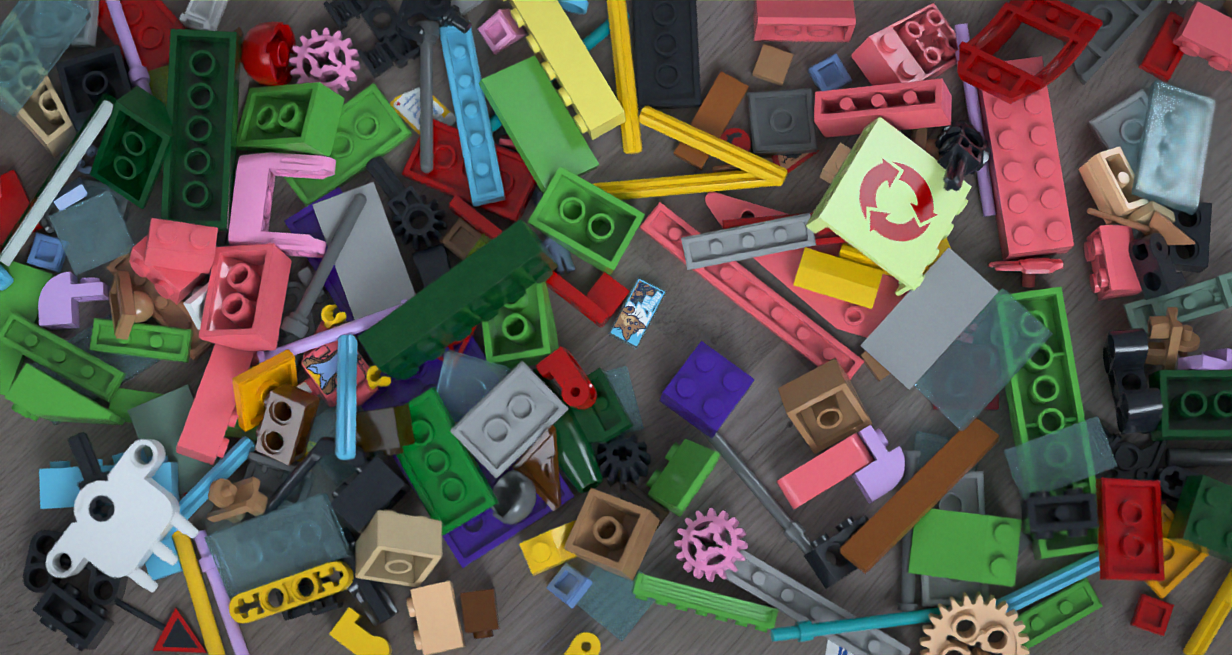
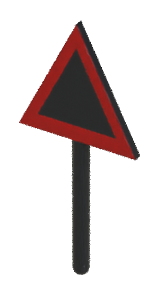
(176, 635)

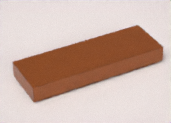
(713, 116)

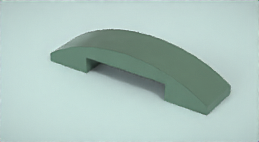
(1191, 302)

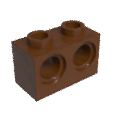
(293, 426)

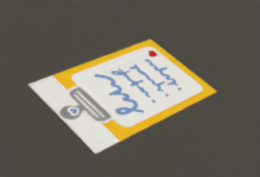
(408, 108)

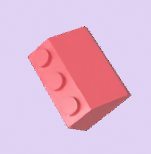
(804, 20)
(246, 297)

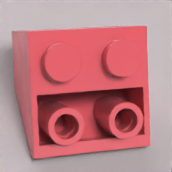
(1111, 262)

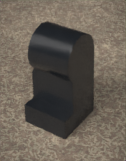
(1154, 266)

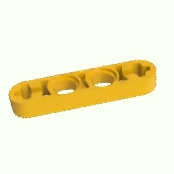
(291, 592)

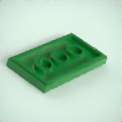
(442, 466)

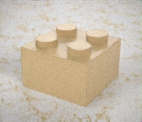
(398, 548)

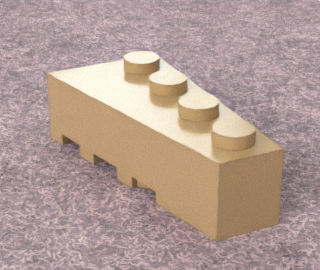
(47, 118)

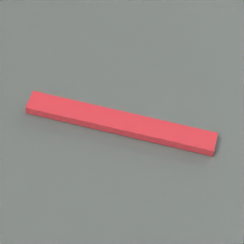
(754, 296)

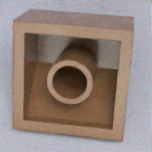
(824, 406)
(612, 533)

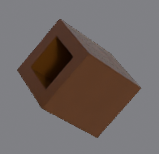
(480, 613)

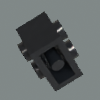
(1050, 514)
(66, 611)

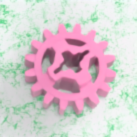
(330, 51)
(715, 532)

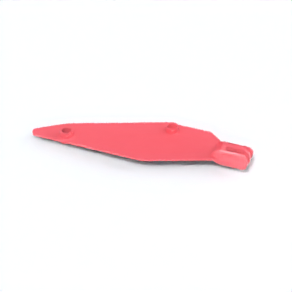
(784, 266)

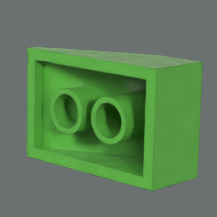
(290, 119)
(586, 220)
(522, 330)
(43, 396)
(683, 475)
(965, 547)

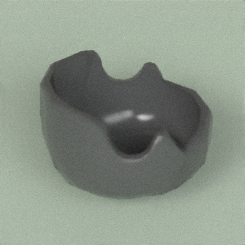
(515, 497)

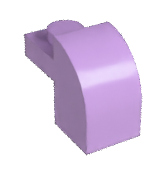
(61, 297)
(882, 473)

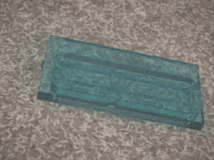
(1060, 457)

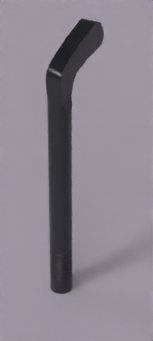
(324, 446)

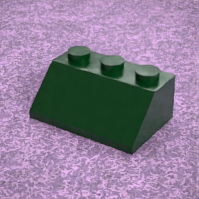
(134, 146)

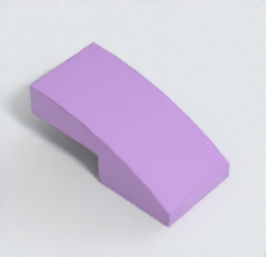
(1209, 360)

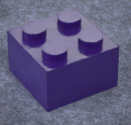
(706, 389)

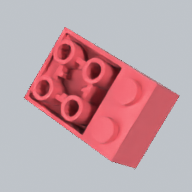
(909, 49)

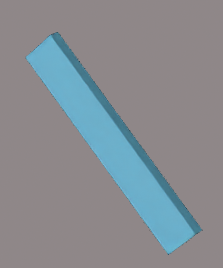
(472, 116)

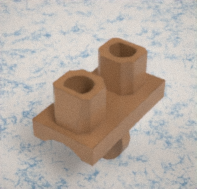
(1174, 339)
(235, 499)

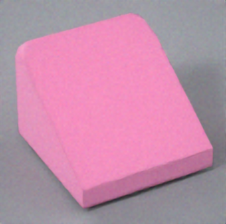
(501, 31)

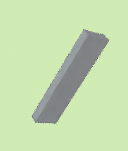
(747, 241)

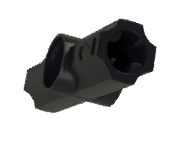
(370, 593)

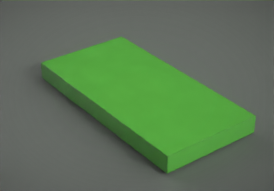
(537, 121)
(364, 131)
(22, 299)

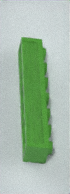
(704, 602)

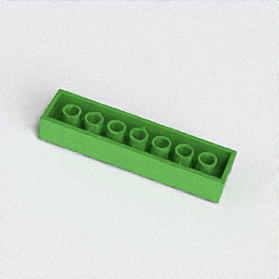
(1046, 399)

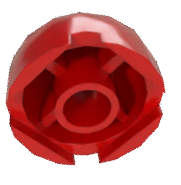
(267, 53)

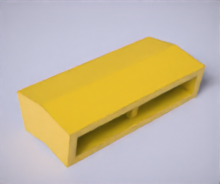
(838, 278)

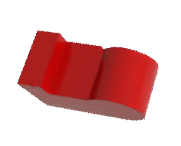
(575, 385)

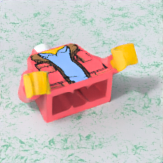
(321, 367)

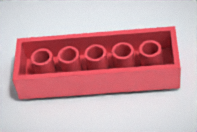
(1026, 172)

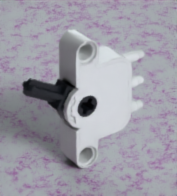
(132, 528)

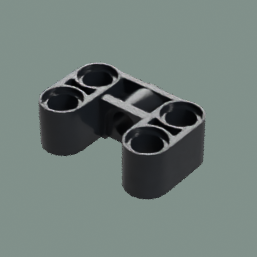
(1124, 363)
(37, 561)

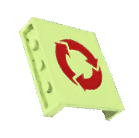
(890, 203)

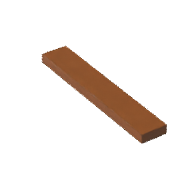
(919, 495)

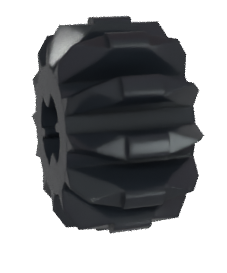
(623, 471)

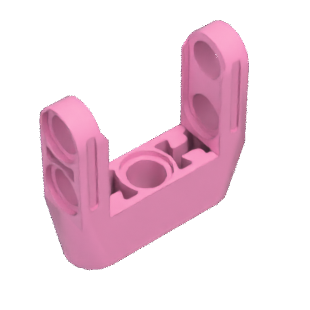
(254, 200)

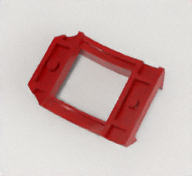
(1007, 82)

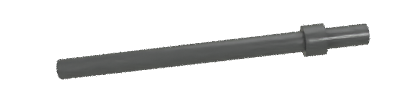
(793, 530)

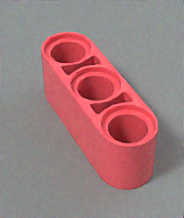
(825, 471)

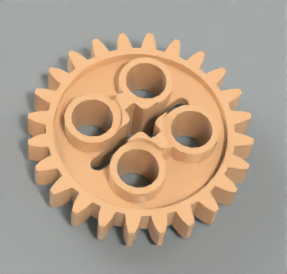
(985, 619)

